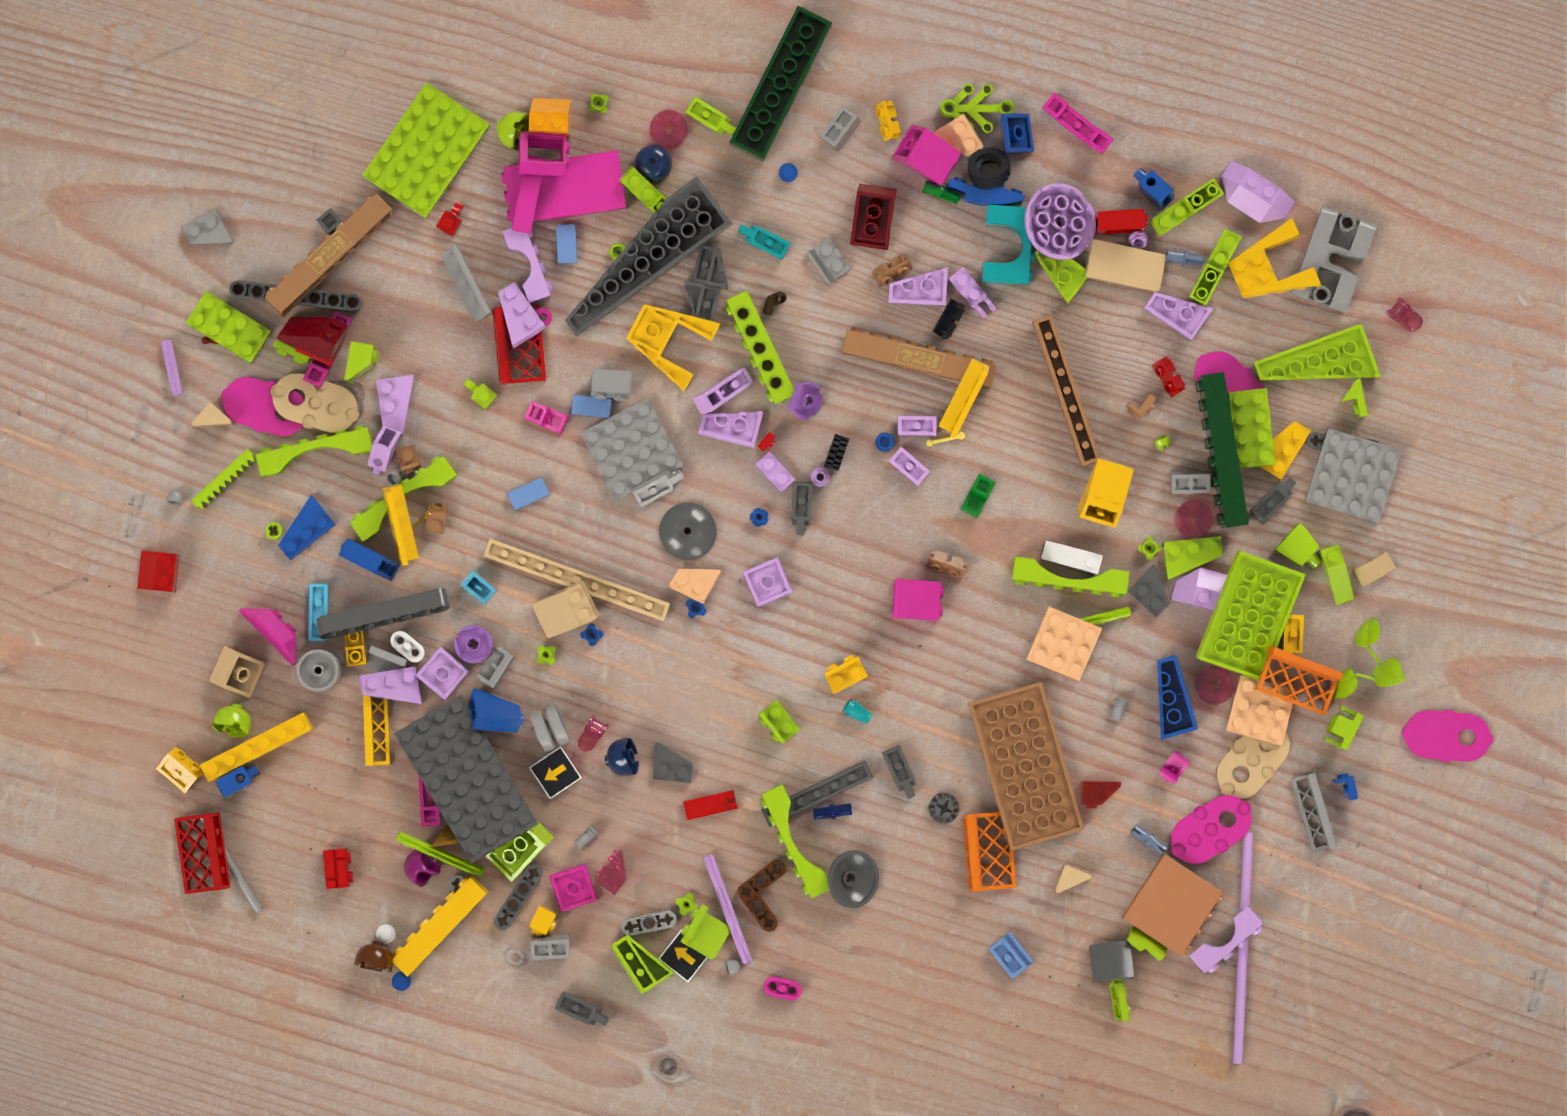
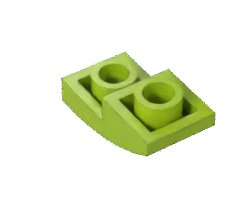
(1143, 941)

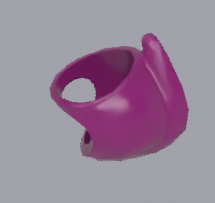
(420, 862)

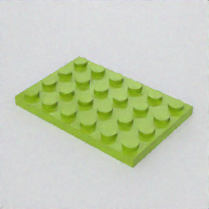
(426, 150)
(1250, 614)

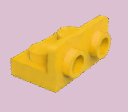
(180, 769)

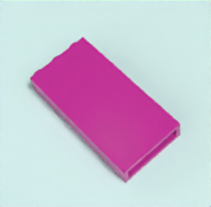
(587, 189)

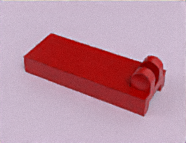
(710, 805)

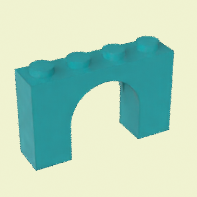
(1017, 271)

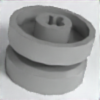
(330, 670)
(548, 728)

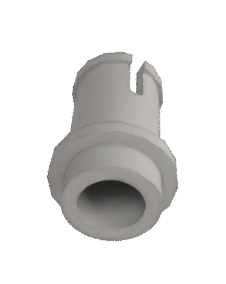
(1118, 709)
(587, 837)

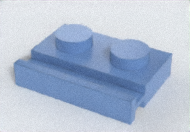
(1010, 955)

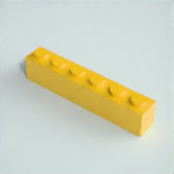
(257, 747)
(440, 925)

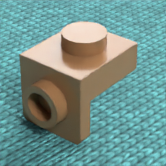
(1146, 406)
(437, 520)

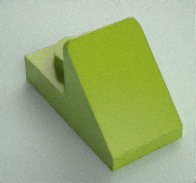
(1355, 393)

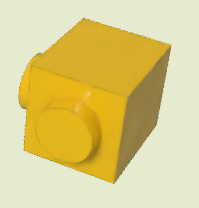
(543, 921)

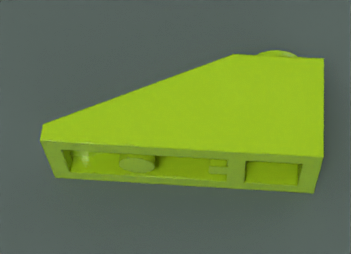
(1336, 574)

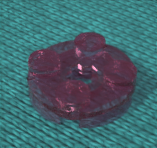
(661, 137)
(1200, 510)
(1204, 689)

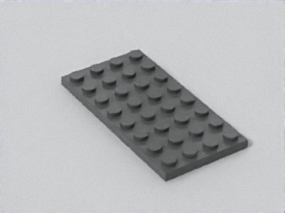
(466, 779)

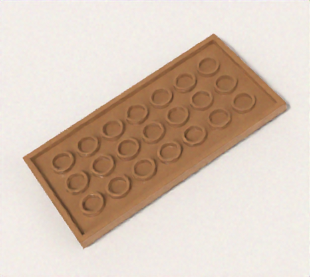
(1025, 766)

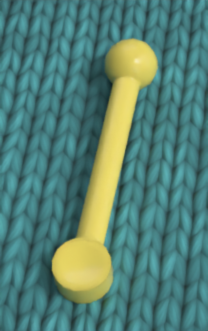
(929, 442)

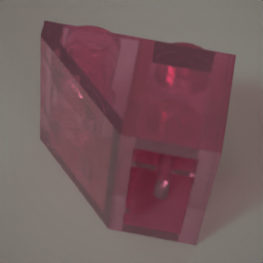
(614, 874)

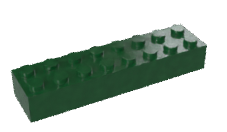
(780, 83)
(1222, 450)

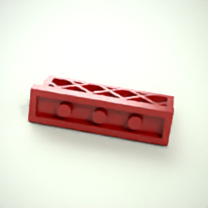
(503, 350)
(214, 851)

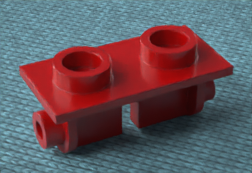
(1172, 384)

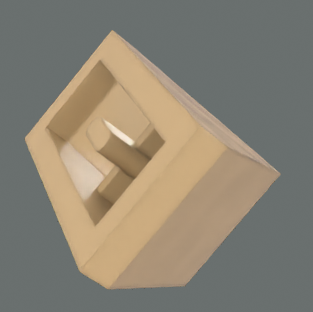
(211, 417)
(1374, 569)
(1070, 877)

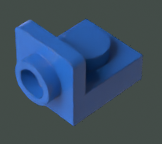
(1349, 788)

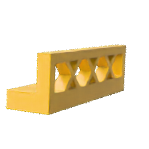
(964, 397)
(400, 523)
(369, 731)

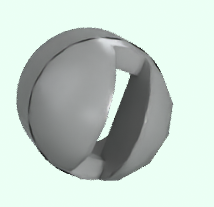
(394, 477)
(175, 497)
(732, 967)

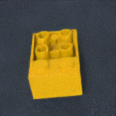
(1105, 493)

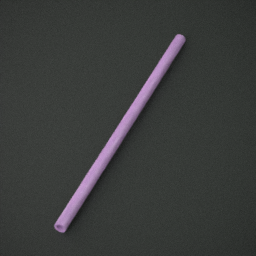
(1242, 952)

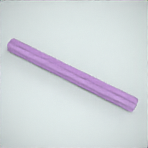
(727, 909)

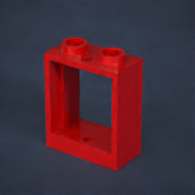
(1120, 221)

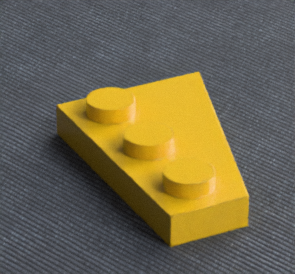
(1286, 448)

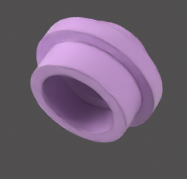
(1138, 239)
(815, 472)

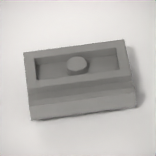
(828, 261)

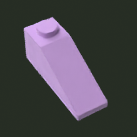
(722, 391)

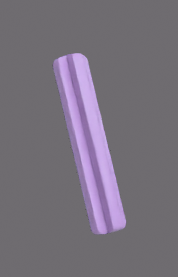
(171, 367)

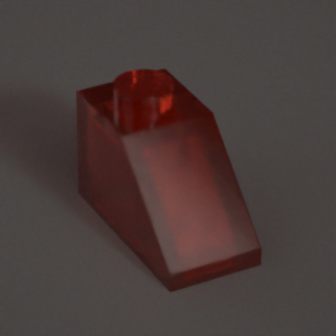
(1097, 792)

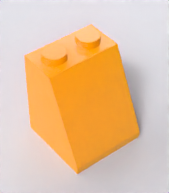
(550, 116)

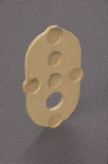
(324, 408)
(1260, 760)

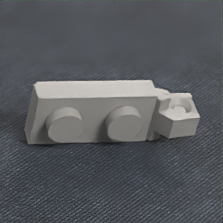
(657, 486)

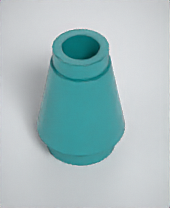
(856, 711)

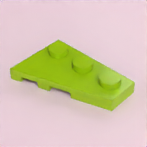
(1065, 274)
(1189, 554)

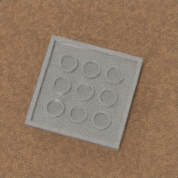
(631, 448)
(1353, 475)

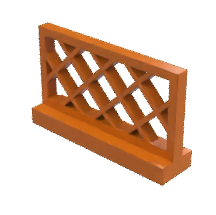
(1299, 664)
(973, 854)

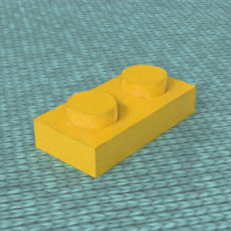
(1294, 634)

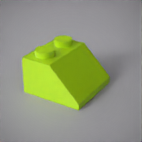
(360, 360)

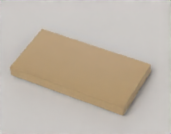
(1125, 265)

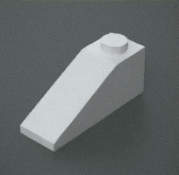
(1072, 557)

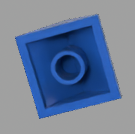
(1016, 133)

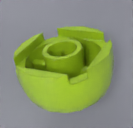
(510, 127)
(232, 720)

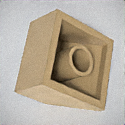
(237, 672)

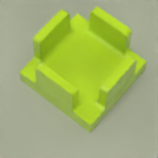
(1343, 728)

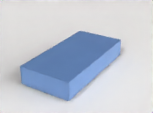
(566, 244)
(591, 406)
(528, 493)

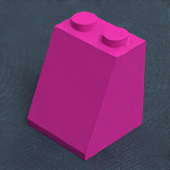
(926, 154)
(917, 600)

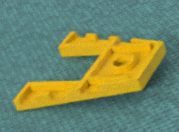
(1254, 272)
(653, 330)

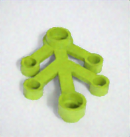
(973, 108)

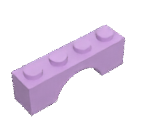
(535, 287)
(1208, 956)

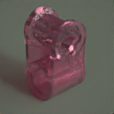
(1404, 315)
(592, 733)

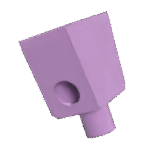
(382, 455)

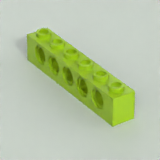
(743, 301)

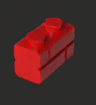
(337, 868)

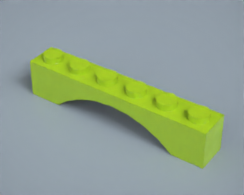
(275, 461)
(371, 521)
(1031, 571)
(778, 804)

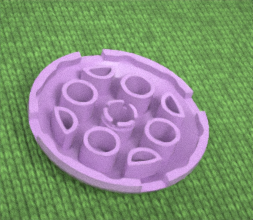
(1075, 219)

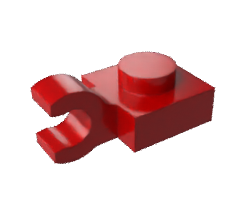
(449, 221)

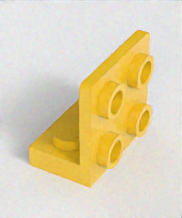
(845, 674)

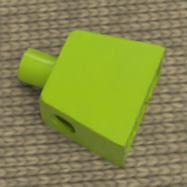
(1299, 547)

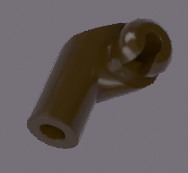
(773, 300)

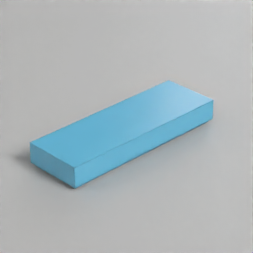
(317, 607)

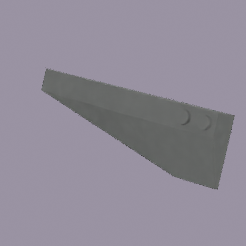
(670, 236)

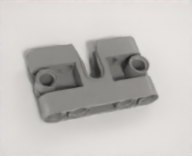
(1333, 239)

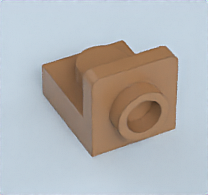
(408, 459)

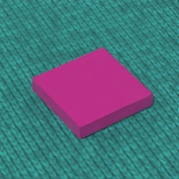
(573, 888)

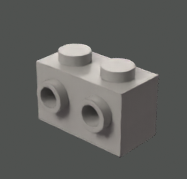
(611, 384)

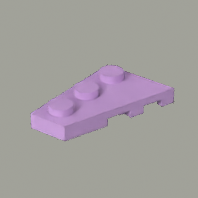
(920, 290)
(1178, 314)
(519, 315)
(394, 401)
(734, 428)
(393, 685)

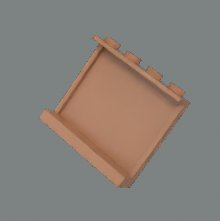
(1173, 905)

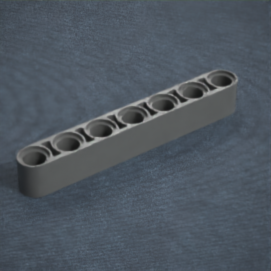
(323, 303)
(382, 613)

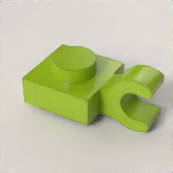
(482, 394)

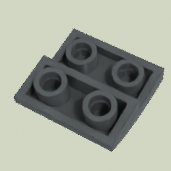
(1111, 961)

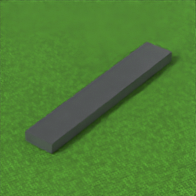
(826, 789)

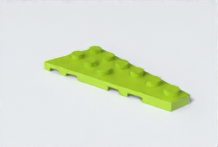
(1330, 357)

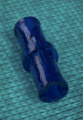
(832, 811)

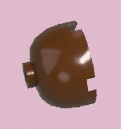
(374, 957)

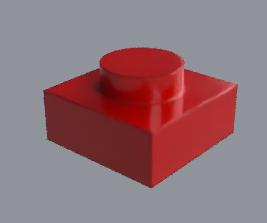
(767, 443)

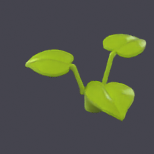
(1385, 674)

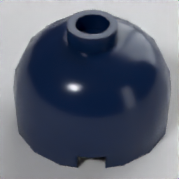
(653, 163)
(621, 757)

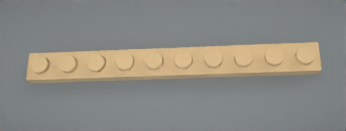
(568, 576)

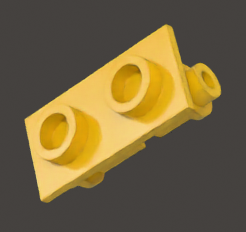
(889, 129)

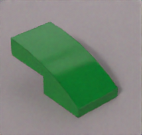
(977, 495)

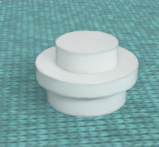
(386, 933)

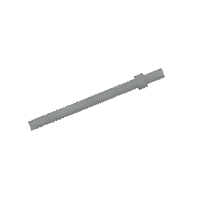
(239, 878)

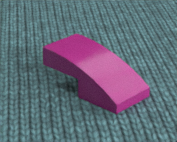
(546, 417)

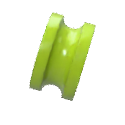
(273, 524)

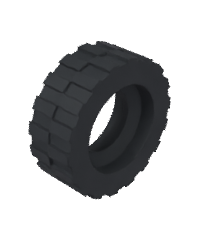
(993, 179)

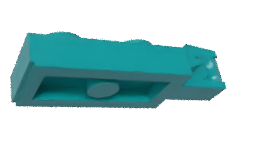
(765, 240)

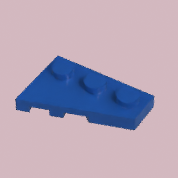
(306, 528)

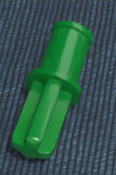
(941, 192)

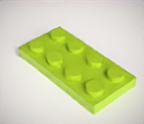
(228, 327)
(1252, 427)

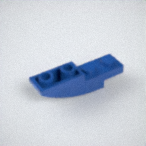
(993, 196)

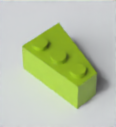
(639, 964)

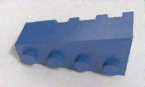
(1174, 702)

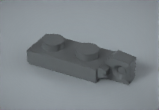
(1273, 501)
(801, 505)
(900, 770)
(580, 1009)

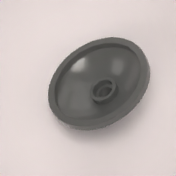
(701, 536)
(861, 881)

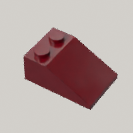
(873, 216)
(314, 335)

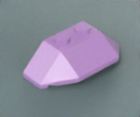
(1254, 194)
(1199, 588)

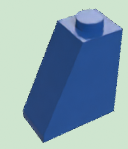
(369, 559)
(494, 713)

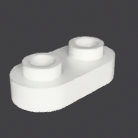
(408, 646)

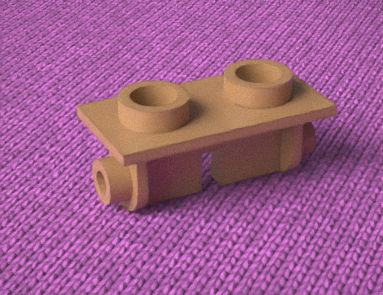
(885, 275)
(955, 567)

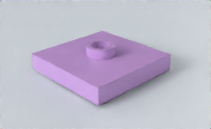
(767, 582)
(442, 673)

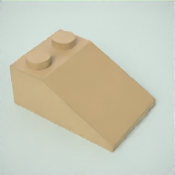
(565, 609)

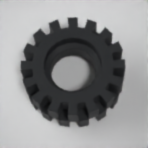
(836, 452)

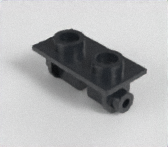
(945, 324)

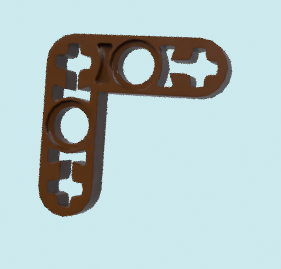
(755, 897)

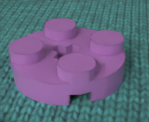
(798, 404)
(467, 653)

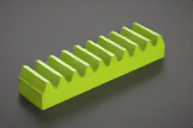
(222, 479)

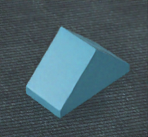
(478, 587)

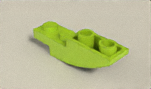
(642, 189)
(1186, 207)
(1215, 266)

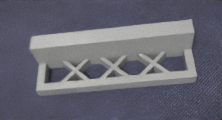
(466, 284)
(1321, 812)

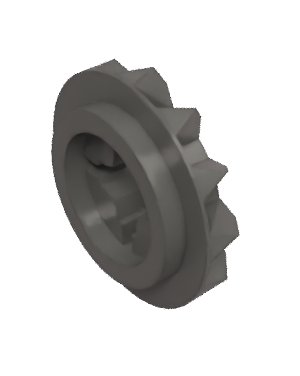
(942, 798)

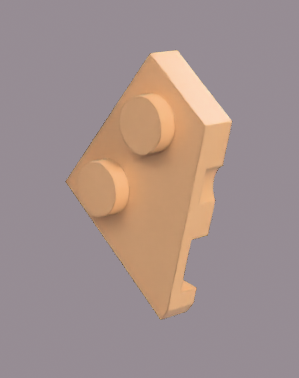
(960, 135)
(695, 582)

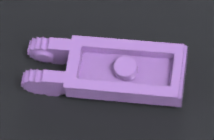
(970, 291)

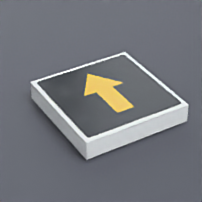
(555, 772)
(682, 958)

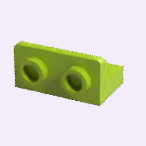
(778, 721)

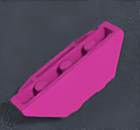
(274, 630)

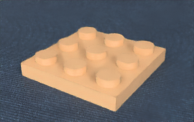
(1063, 643)
(1258, 713)

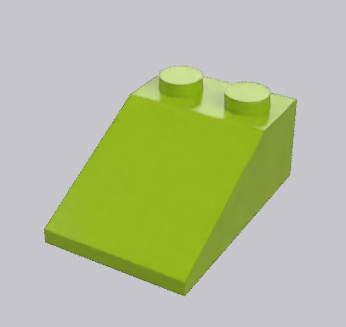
(520, 852)

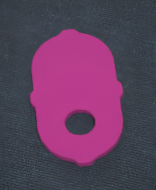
(1236, 375)
(252, 405)
(1437, 732)
(1202, 835)

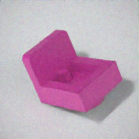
(1174, 767)

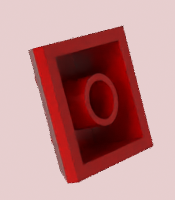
(158, 571)

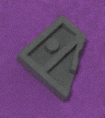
(710, 268)
(702, 299)
(1150, 591)
(671, 766)

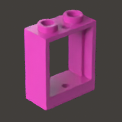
(543, 141)

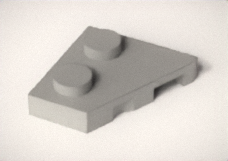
(207, 230)

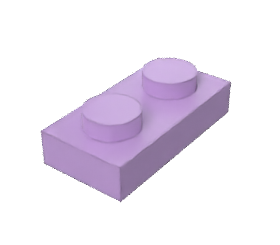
(917, 425)
(909, 466)
(775, 471)

